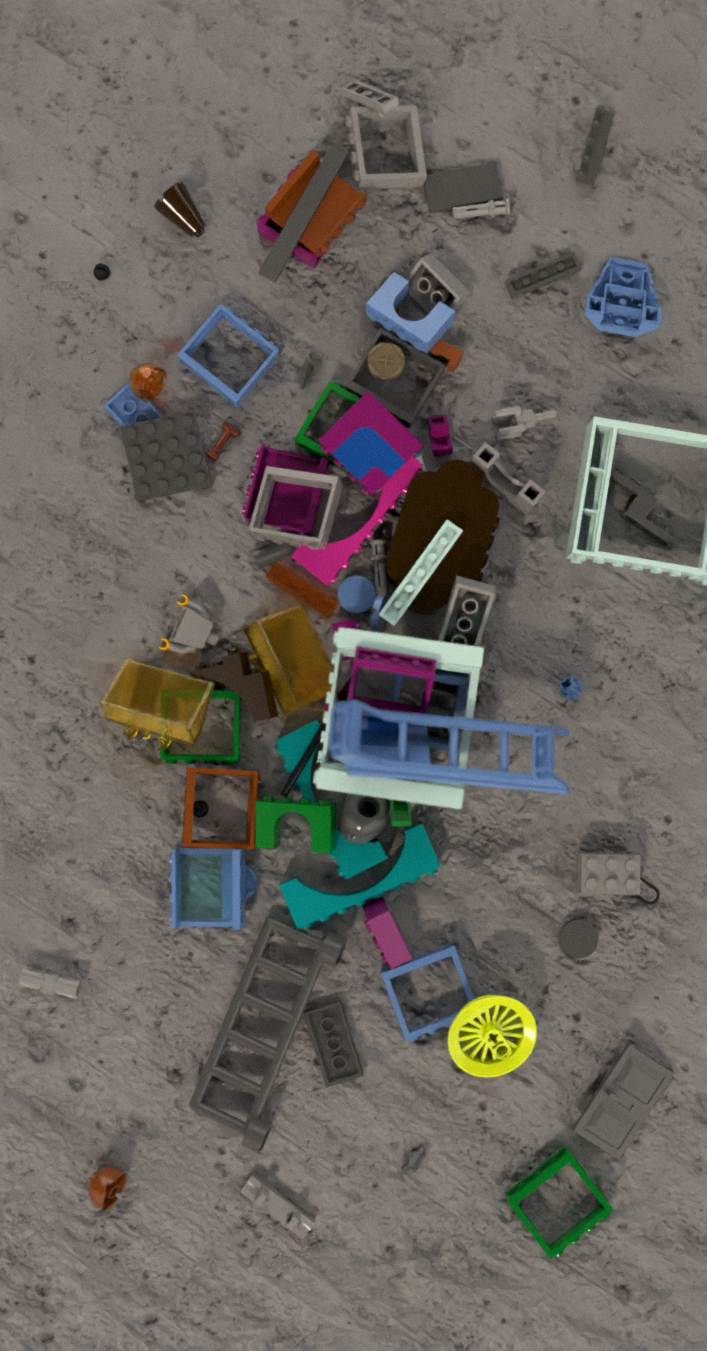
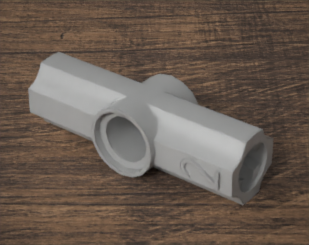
(49, 982)

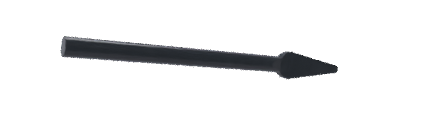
(342, 696)

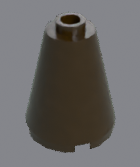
(181, 210)

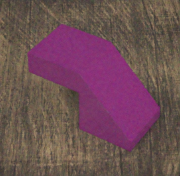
(439, 435)

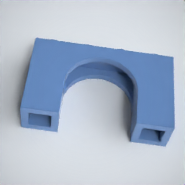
(420, 333)

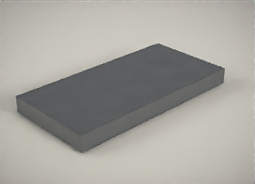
(462, 187)
(333, 1043)

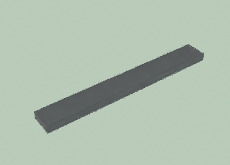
(303, 212)

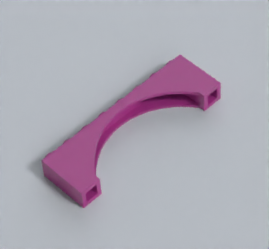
(327, 562)

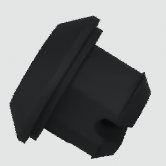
(101, 271)
(200, 808)

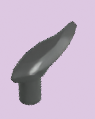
(309, 361)

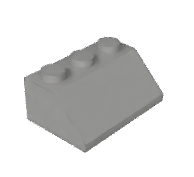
(434, 283)

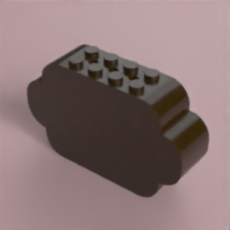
(431, 499)

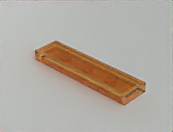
(302, 590)

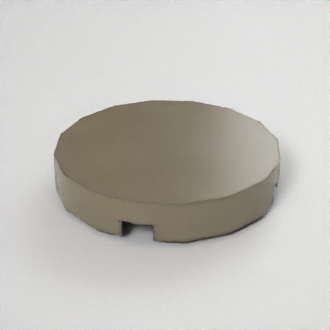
(386, 361)

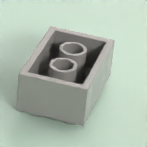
(608, 873)

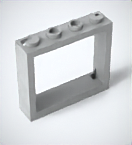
(389, 180)
(299, 478)

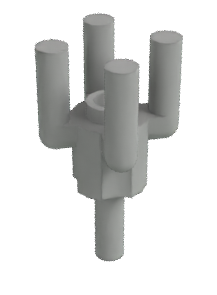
(519, 421)

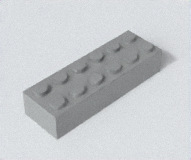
(464, 620)

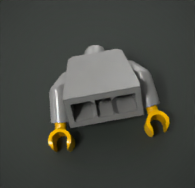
(191, 629)

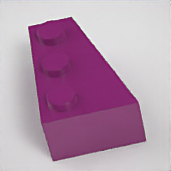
(386, 933)

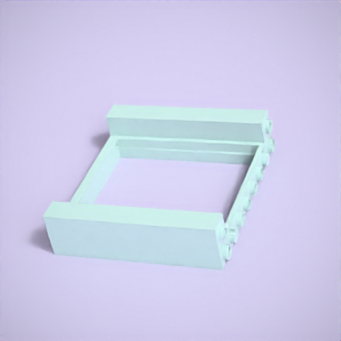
(593, 491)
(450, 658)

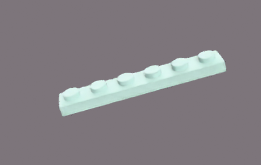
(420, 573)

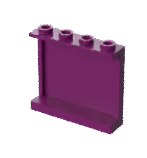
(291, 505)

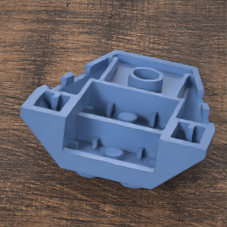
(624, 299)

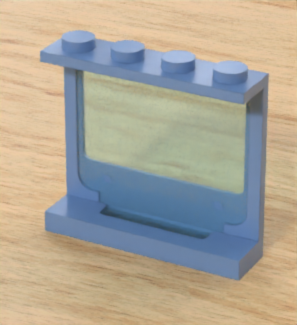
(207, 887)

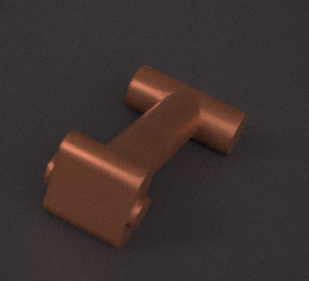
(229, 430)

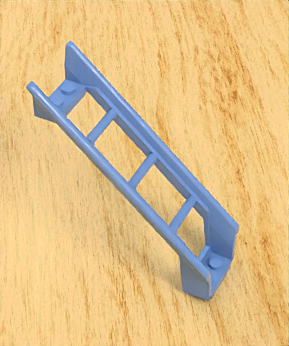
(345, 743)

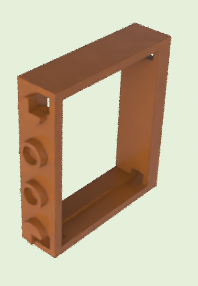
(254, 781)

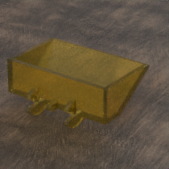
(293, 656)
(157, 703)

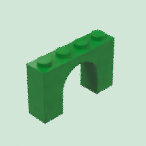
(319, 814)

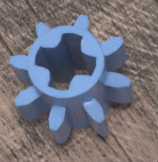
(570, 688)

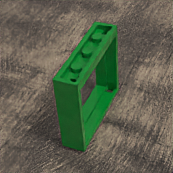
(307, 443)
(211, 758)
(537, 1178)

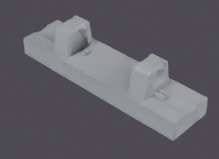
(369, 96)
(277, 1206)

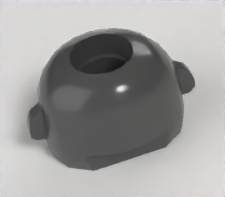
(360, 828)

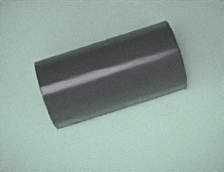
(271, 553)

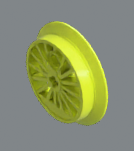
(492, 1034)

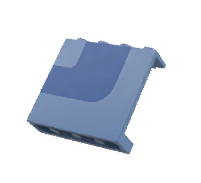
(382, 738)

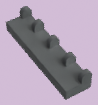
(595, 146)

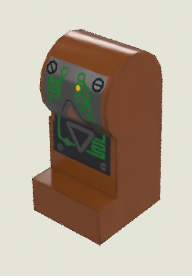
(446, 354)

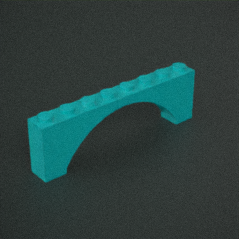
(350, 857)
(311, 904)

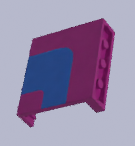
(369, 444)

